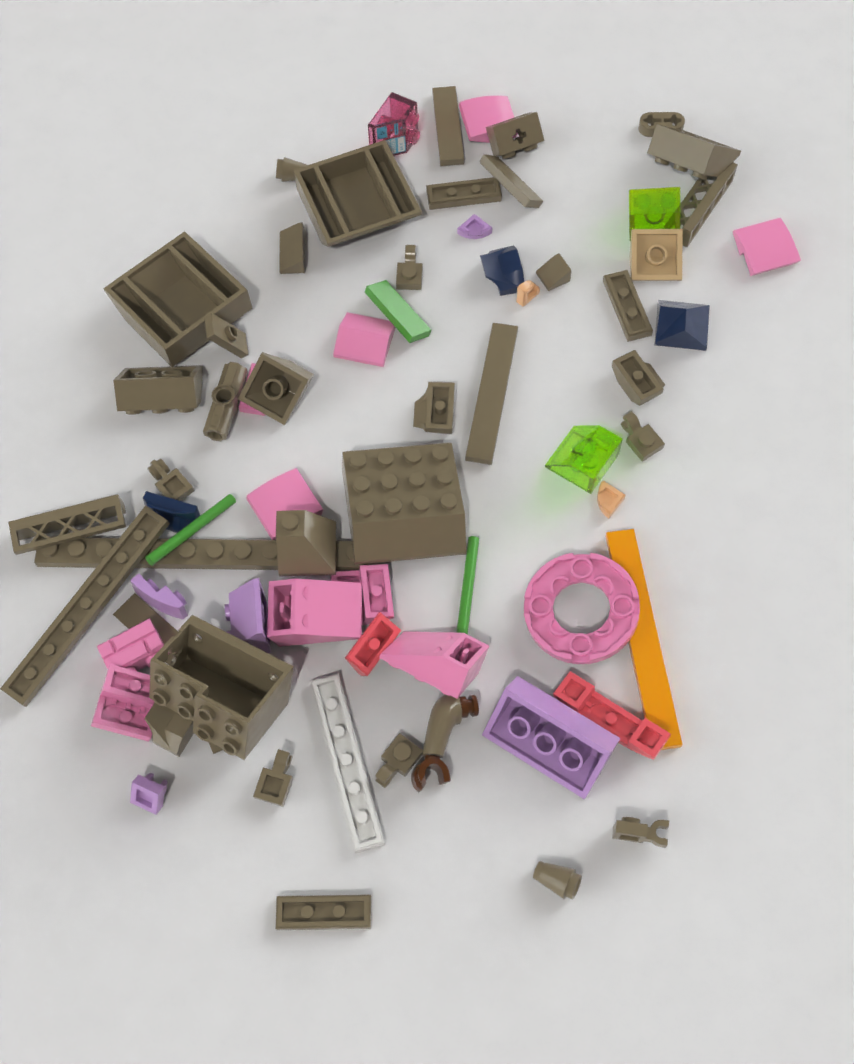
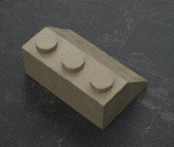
(691, 152)
(158, 389)

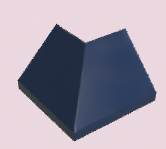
(682, 325)

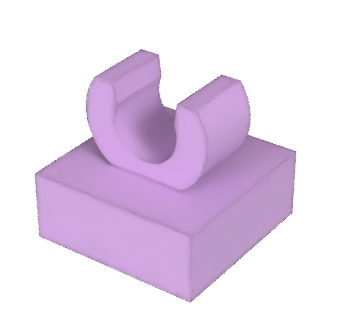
(147, 793)

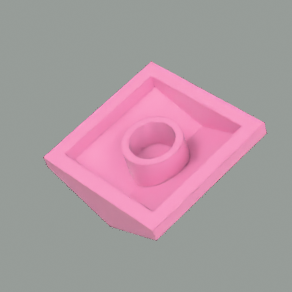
(364, 339)

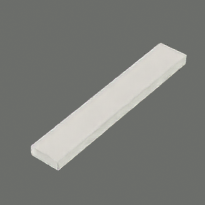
(347, 764)

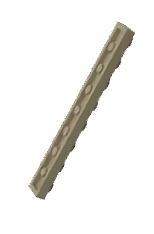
(84, 606)

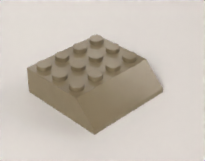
(355, 193)
(172, 293)
(404, 503)

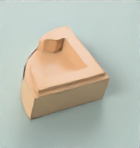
(526, 292)
(609, 499)

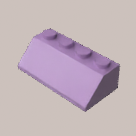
(550, 736)

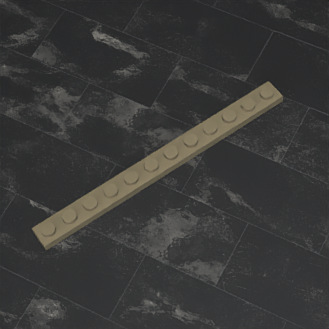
(188, 555)

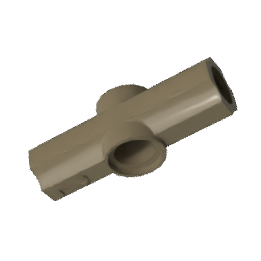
(222, 414)

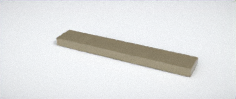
(491, 394)

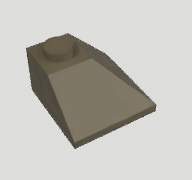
(275, 387)
(305, 544)

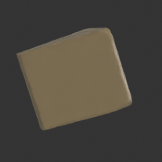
(554, 272)

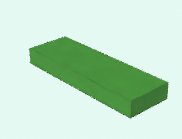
(397, 311)

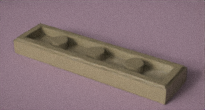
(448, 126)

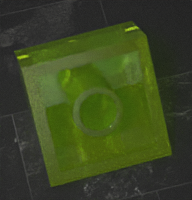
(655, 208)
(585, 455)

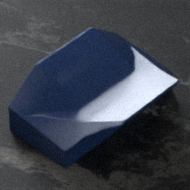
(503, 269)
(174, 511)

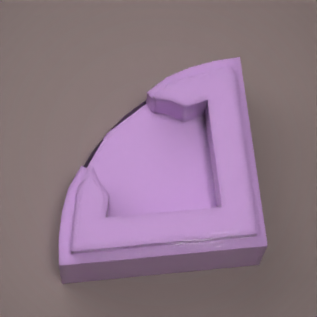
(474, 228)

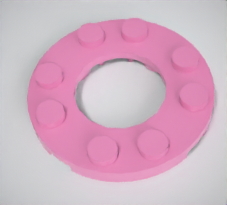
(576, 569)

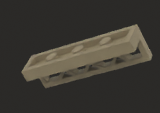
(704, 207)
(65, 519)

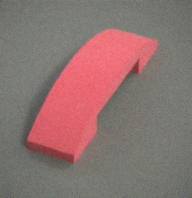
(637, 735)

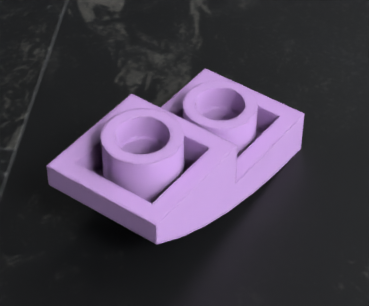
(163, 600)

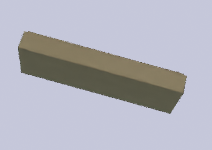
(511, 181)
(463, 193)
(627, 305)
(323, 912)

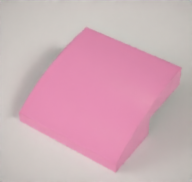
(483, 112)
(766, 246)
(282, 494)
(375, 590)
(124, 703)

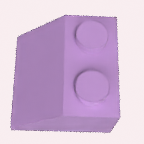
(249, 614)

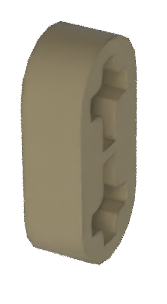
(660, 118)

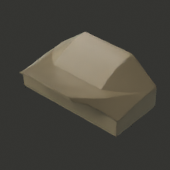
(637, 378)
(435, 408)
(169, 729)

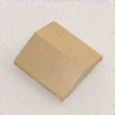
(656, 254)

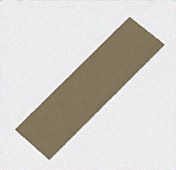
(137, 611)

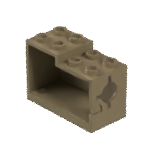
(220, 685)

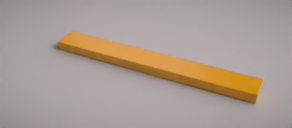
(645, 644)

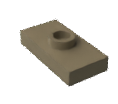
(226, 335)

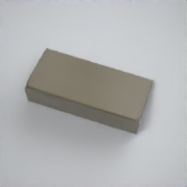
(292, 250)

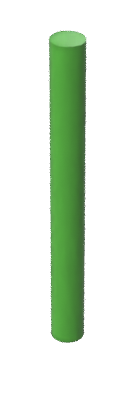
(190, 529)
(468, 584)

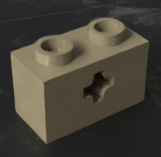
(501, 135)

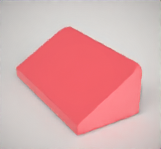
(371, 644)

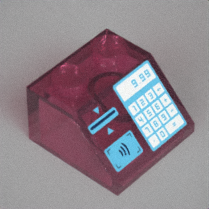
(396, 124)

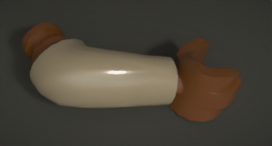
(443, 717)

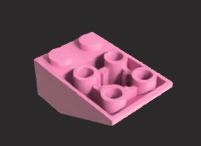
(313, 611)
(438, 658)

